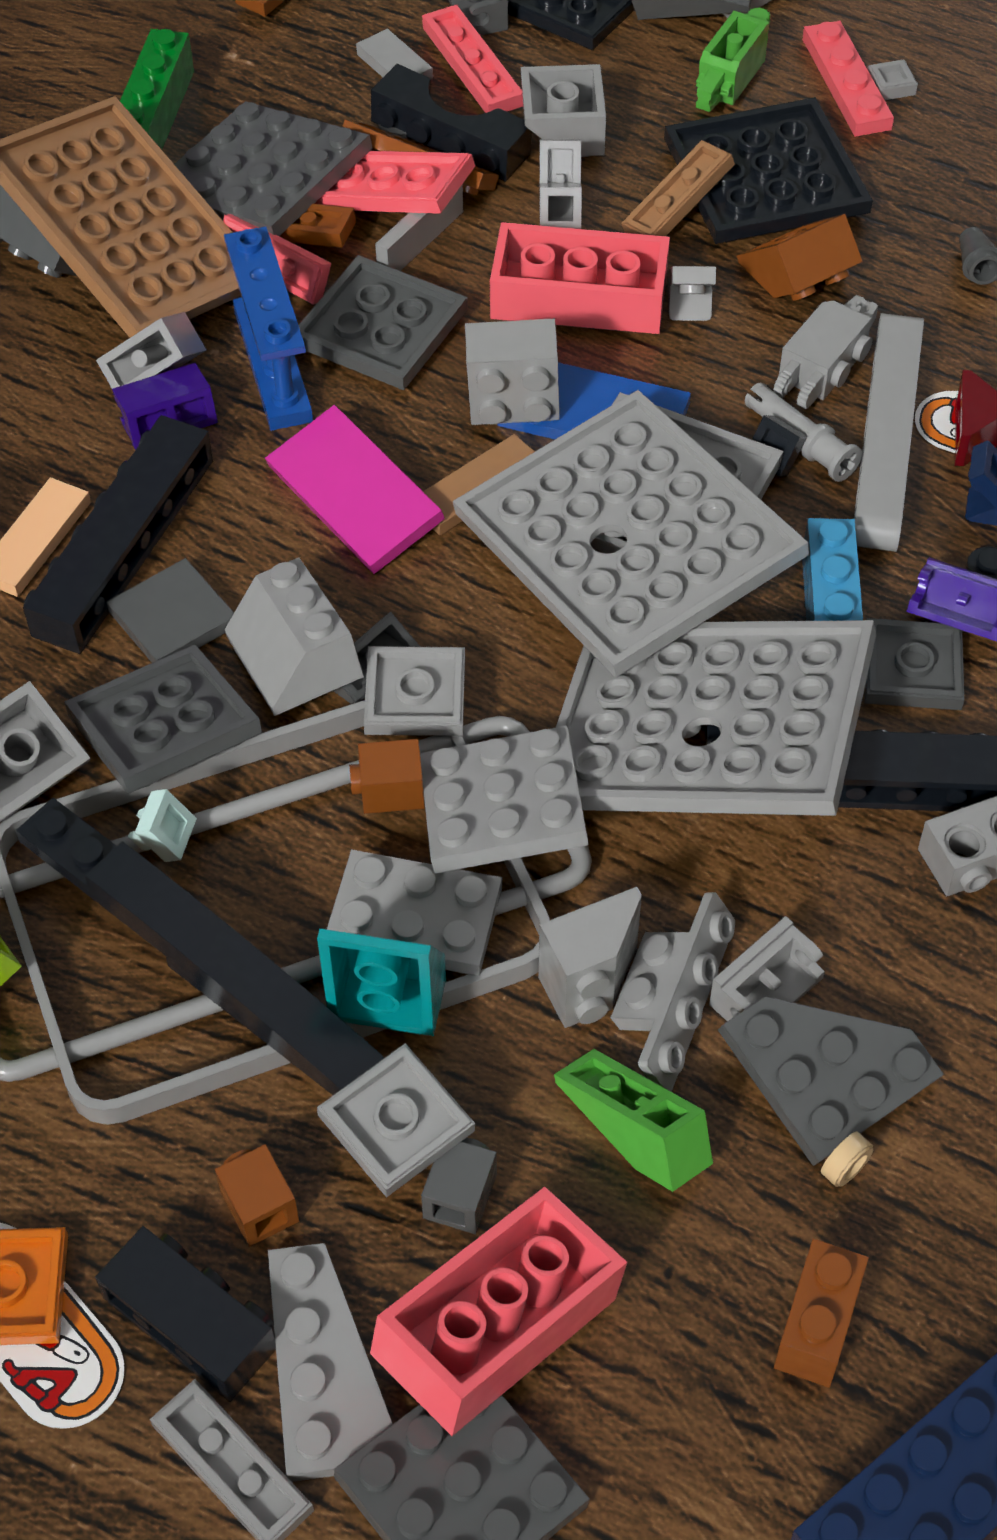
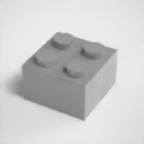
(512, 371)

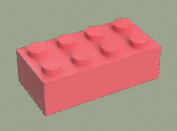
(579, 277)
(497, 1309)

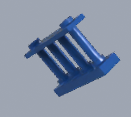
(268, 328)

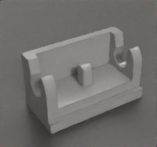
(775, 967)

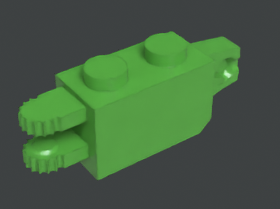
(732, 58)

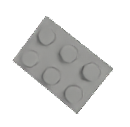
(414, 905)

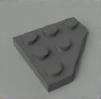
(827, 1069)

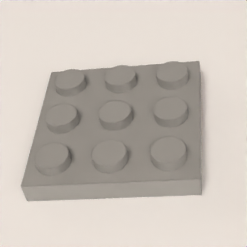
(502, 799)

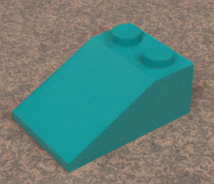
(382, 981)

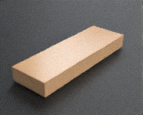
(39, 533)

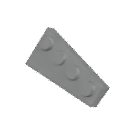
(323, 1370)

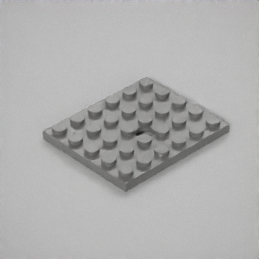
(686, 519)
(773, 688)

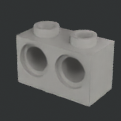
(966, 832)

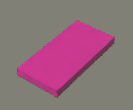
(354, 489)

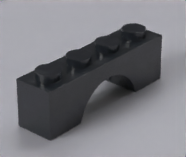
(494, 139)

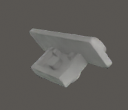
(671, 988)

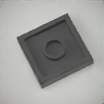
(171, 611)
(916, 665)

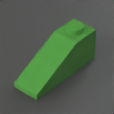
(641, 1119)

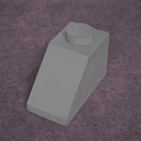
(152, 351)

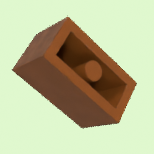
(821, 1313)

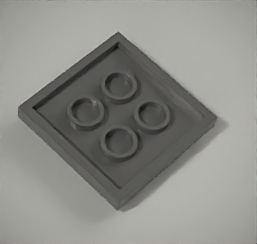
(381, 321)
(162, 718)
(474, 1485)

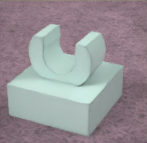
(163, 826)

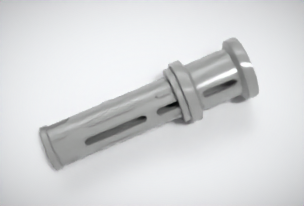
(821, 441)

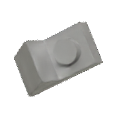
(690, 292)

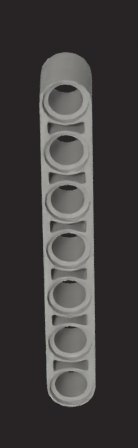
(888, 432)

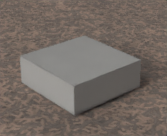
(893, 79)

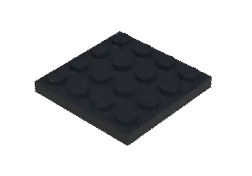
(783, 173)

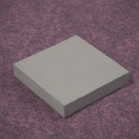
(414, 691)
(396, 1119)

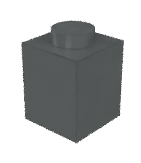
(460, 1186)

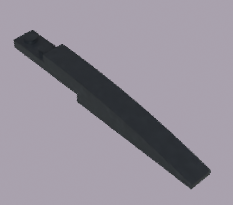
(201, 947)

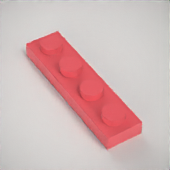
(472, 59)
(847, 78)

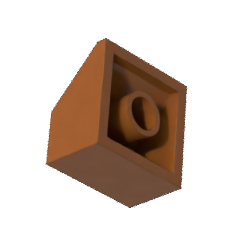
(803, 258)

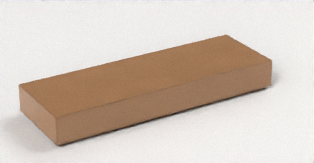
(679, 191)
(472, 475)

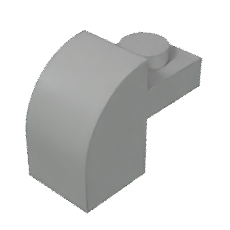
(560, 183)

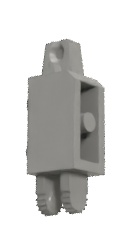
(826, 349)

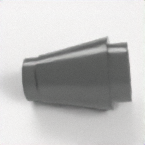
(978, 256)

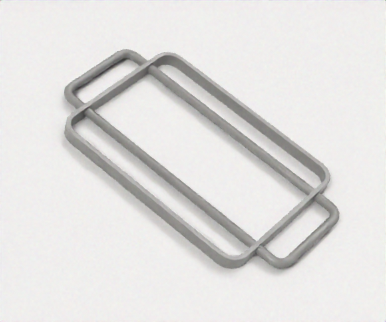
(215, 1076)

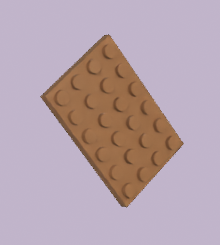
(120, 215)

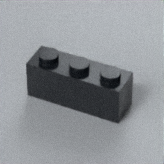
(188, 1311)

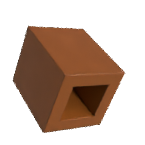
(388, 776)
(256, 1194)

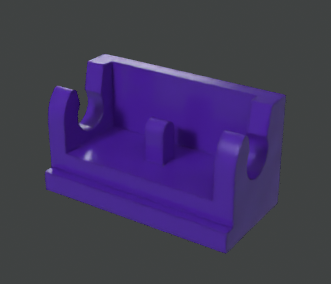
(174, 394)
(956, 598)

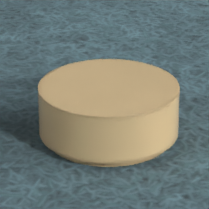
(847, 1159)

